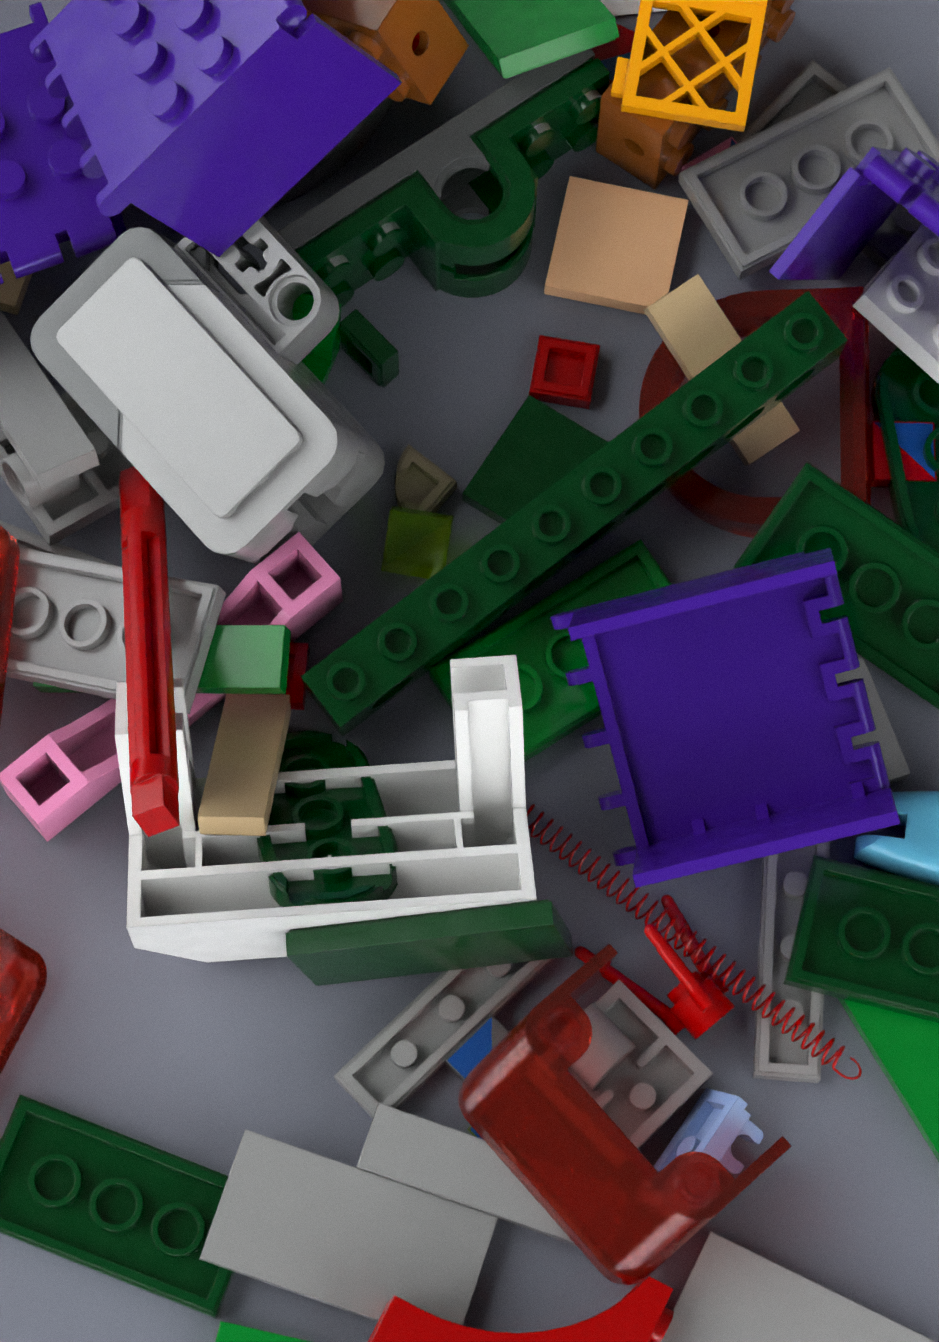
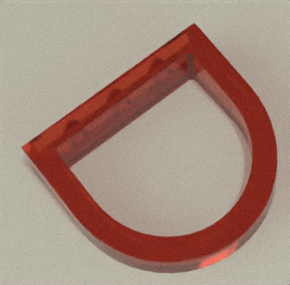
(747, 313)

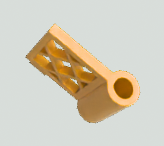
(629, 70)

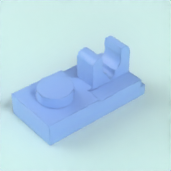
(712, 1130)

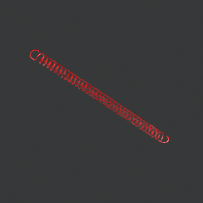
(716, 965)

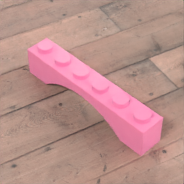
(80, 761)

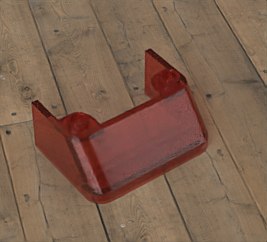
(576, 1156)

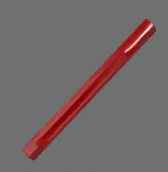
(148, 656)

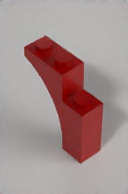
(635, 1318)

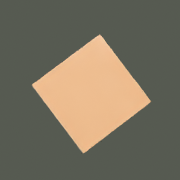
(615, 245)

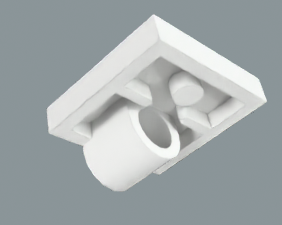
(905, 300)

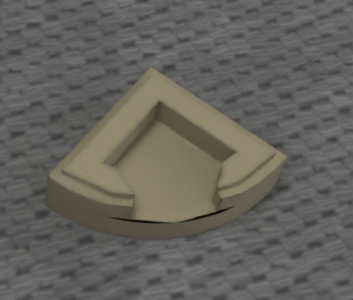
(421, 482)

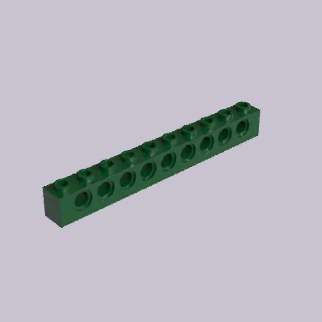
(574, 514)

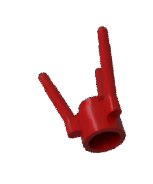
(696, 1000)

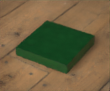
(528, 459)

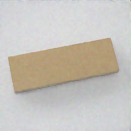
(698, 336)
(245, 765)

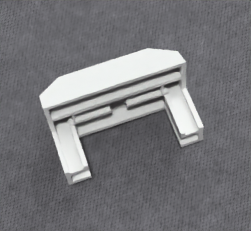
(453, 823)

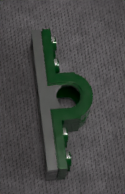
(471, 164)

